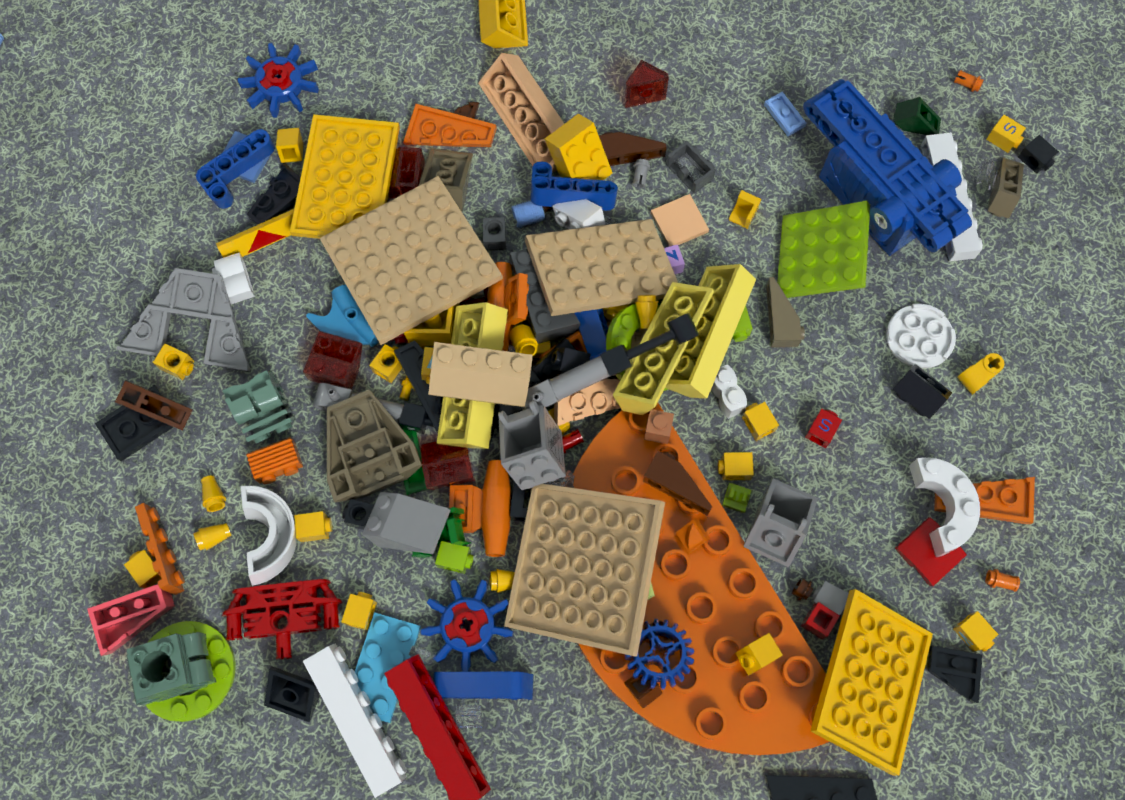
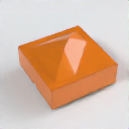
(692, 535)

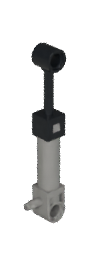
(606, 365)
(407, 415)

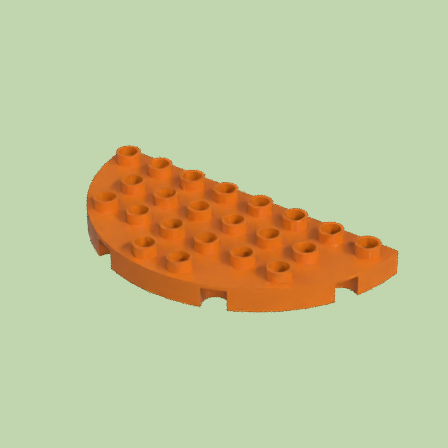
(721, 605)

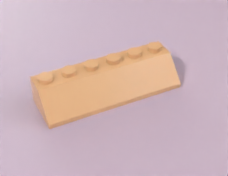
(521, 106)

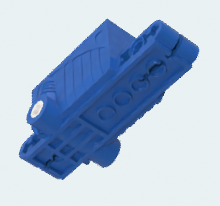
(883, 167)

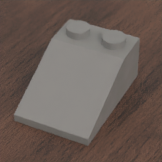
(405, 523)

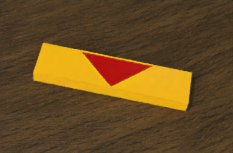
(257, 236)

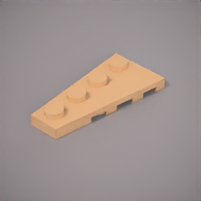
(587, 402)

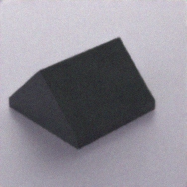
(291, 694)

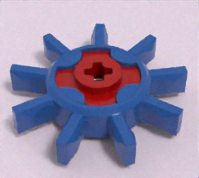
(279, 79)
(481, 629)

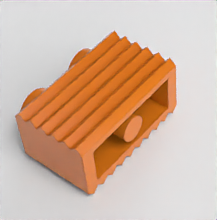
(274, 461)

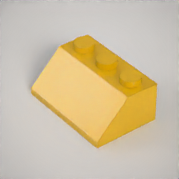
(503, 23)

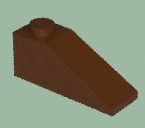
(627, 148)
(153, 405)
(672, 479)

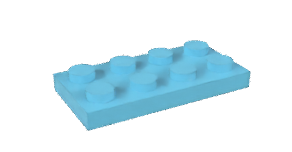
(384, 648)

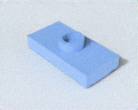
(785, 114)

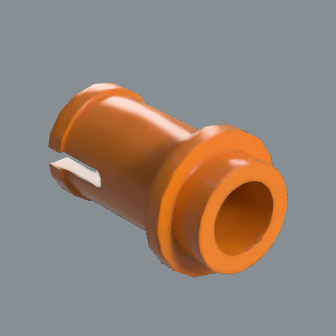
(971, 82)
(995, 578)

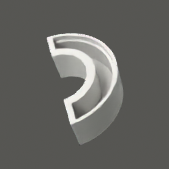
(958, 497)
(280, 544)

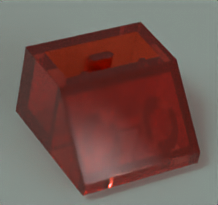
(406, 171)
(333, 360)
(446, 465)

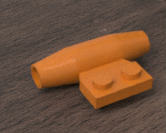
(512, 295)
(486, 508)

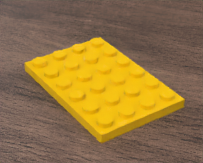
(343, 173)
(872, 683)

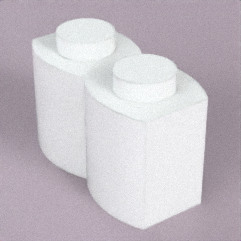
(235, 277)
(731, 397)

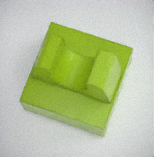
(736, 497)

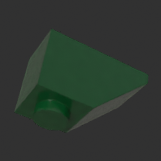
(917, 117)

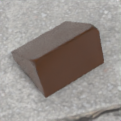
(643, 693)

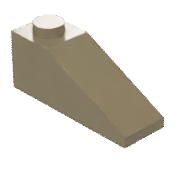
(1006, 188)
(783, 319)

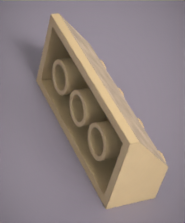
(480, 374)

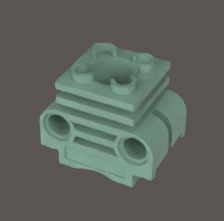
(259, 405)
(187, 669)

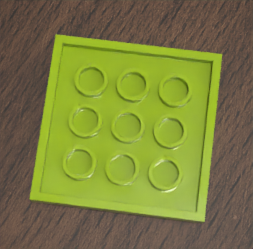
(824, 250)

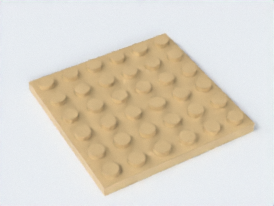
(410, 259)
(585, 567)

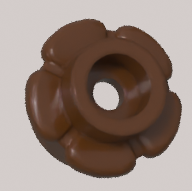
(803, 590)

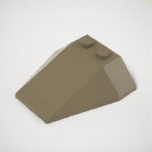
(366, 448)

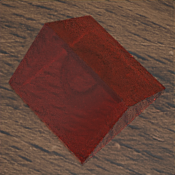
(646, 85)

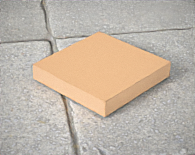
(679, 221)

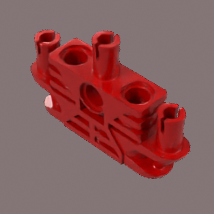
(280, 596)

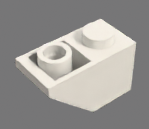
(578, 214)

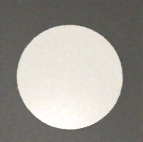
(920, 336)

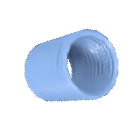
(527, 213)

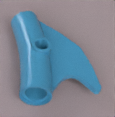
(344, 319)

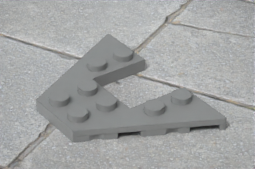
(195, 296)

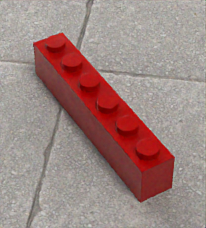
(437, 730)

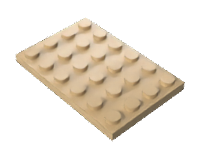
(600, 266)

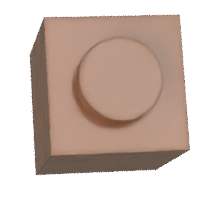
(659, 426)

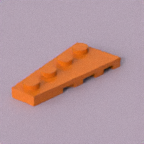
(447, 129)
(1003, 500)
(165, 559)

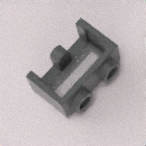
(690, 166)

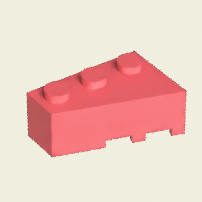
(126, 616)

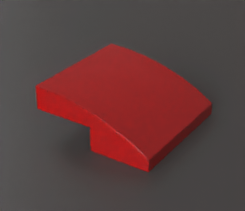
(920, 554)

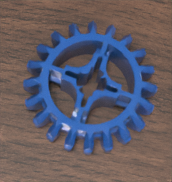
(679, 644)

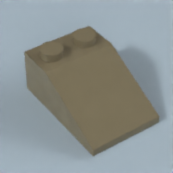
(453, 171)

